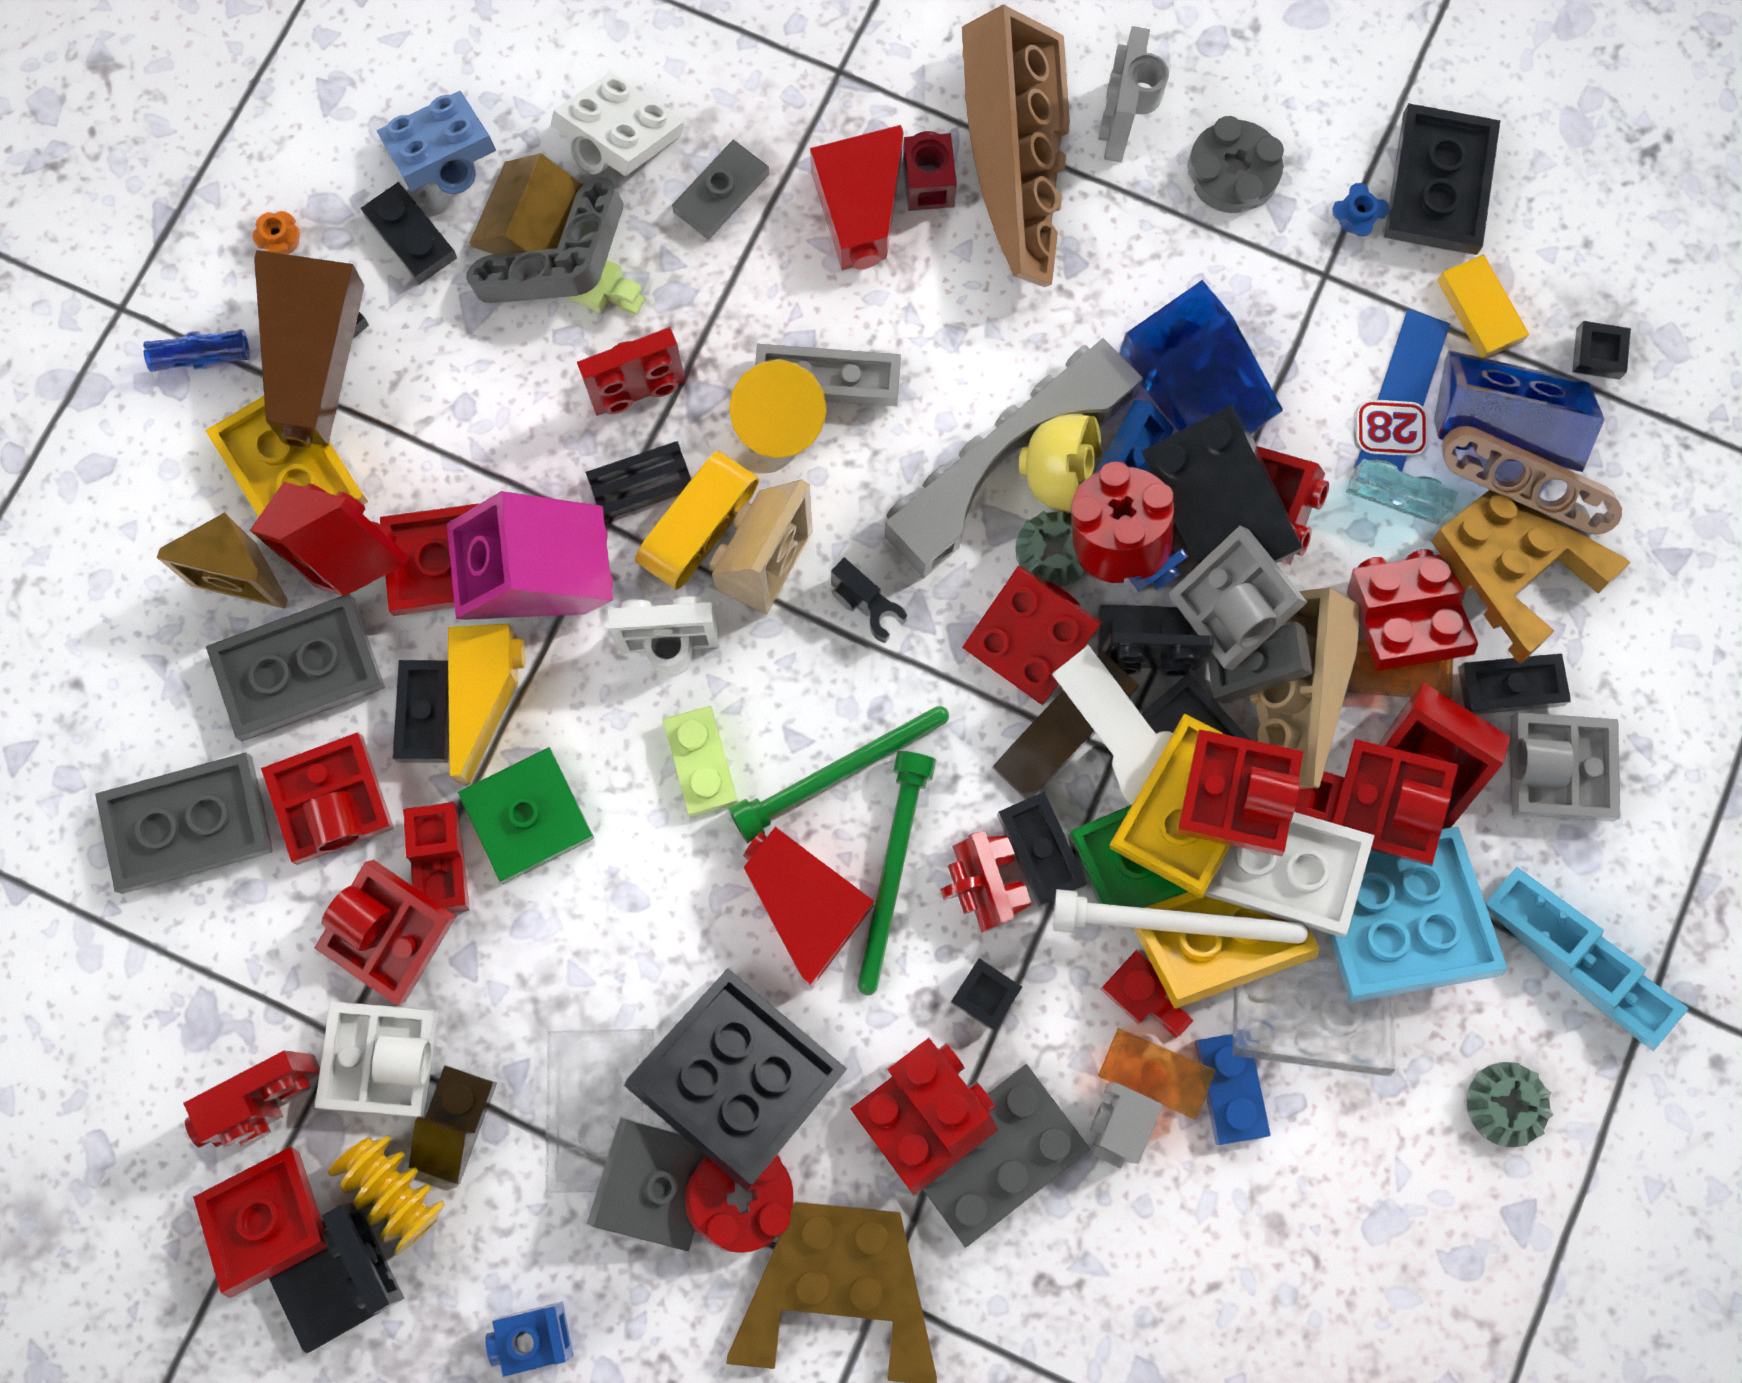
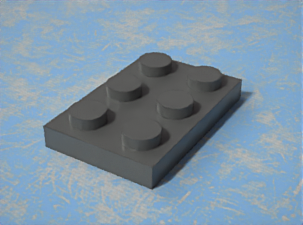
(294, 667)
(183, 823)
(1013, 1164)

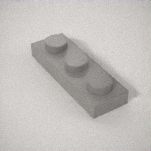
(844, 374)

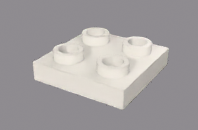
(615, 126)
(642, 627)
(376, 1059)

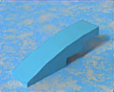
(1585, 959)

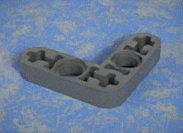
(565, 271)

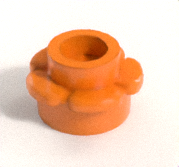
(282, 242)

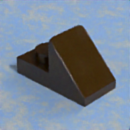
(451, 1125)

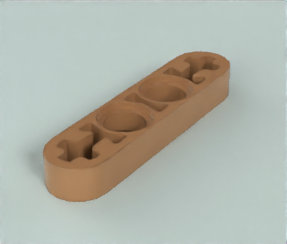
(1534, 475)

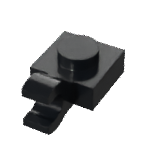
(858, 591)

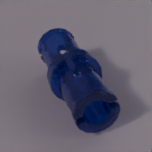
(196, 350)

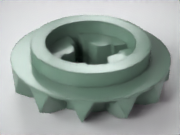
(1031, 549)
(1492, 1119)

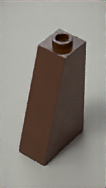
(305, 341)

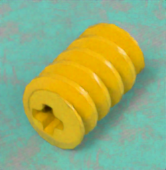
(386, 1190)

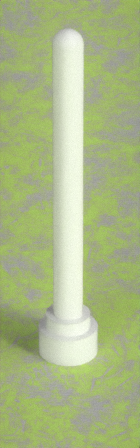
(1075, 912)

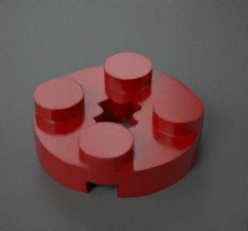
(722, 1223)

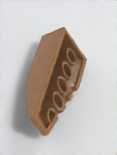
(1016, 127)

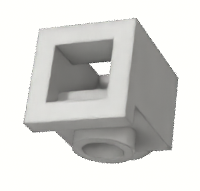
(1123, 1125)

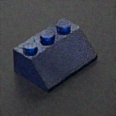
(1519, 405)

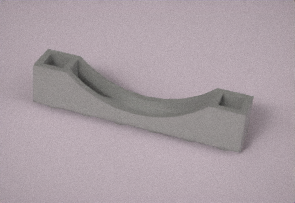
(932, 523)

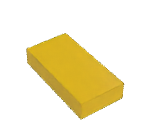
(1482, 306)

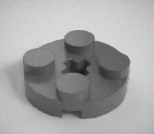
(1242, 141)

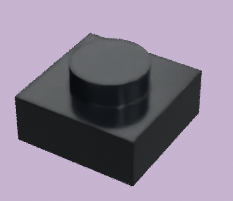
(1601, 350)
(986, 994)

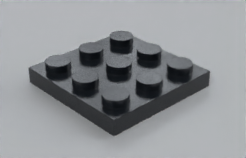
(735, 1078)

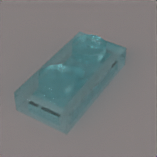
(1415, 496)

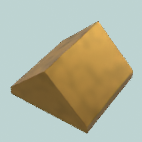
(526, 207)
(223, 561)

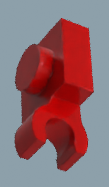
(1141, 993)

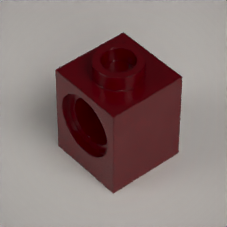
(924, 188)

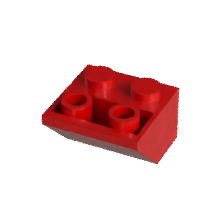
(327, 538)

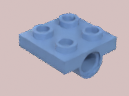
(433, 137)

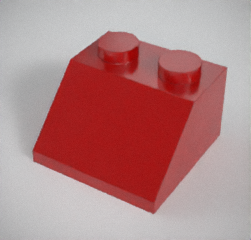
(1448, 732)

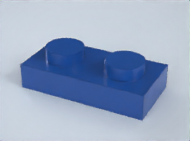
(1138, 431)
(1234, 1094)

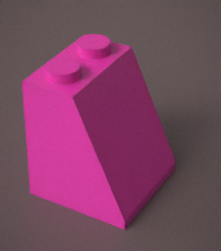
(529, 558)

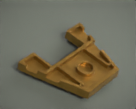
(1504, 548)
(840, 1266)

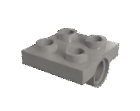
(1125, 96)
(1237, 597)
(1565, 766)

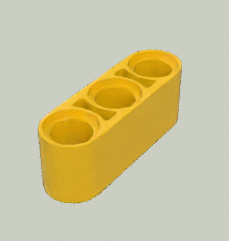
(696, 520)

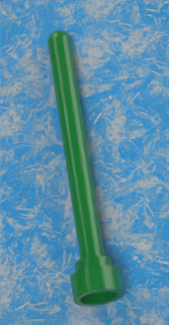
(912, 773)
(756, 815)

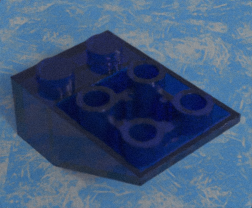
(1199, 362)

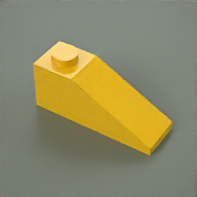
(481, 684)

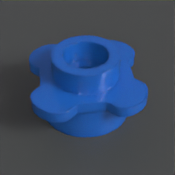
(1355, 221)

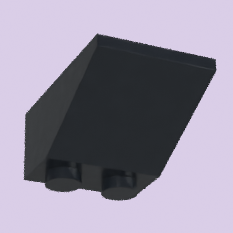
(1221, 486)

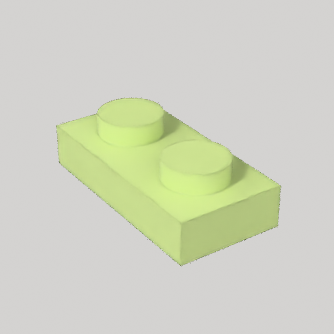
(700, 761)

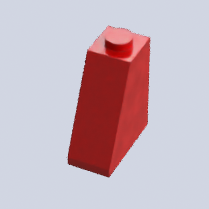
(859, 192)
(805, 901)

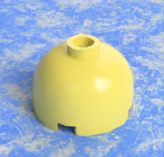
(1060, 458)

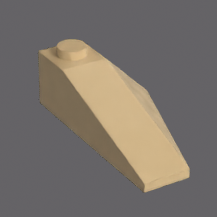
(1307, 709)

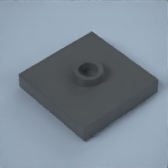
(646, 1185)

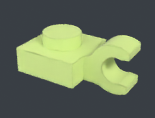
(614, 290)

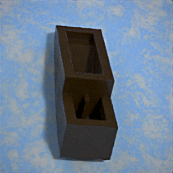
(1052, 739)

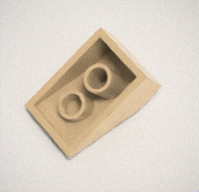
(765, 545)

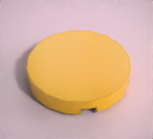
(777, 408)

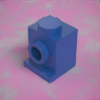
(549, 1334)

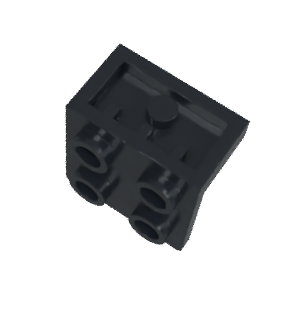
(1151, 639)
(338, 1284)

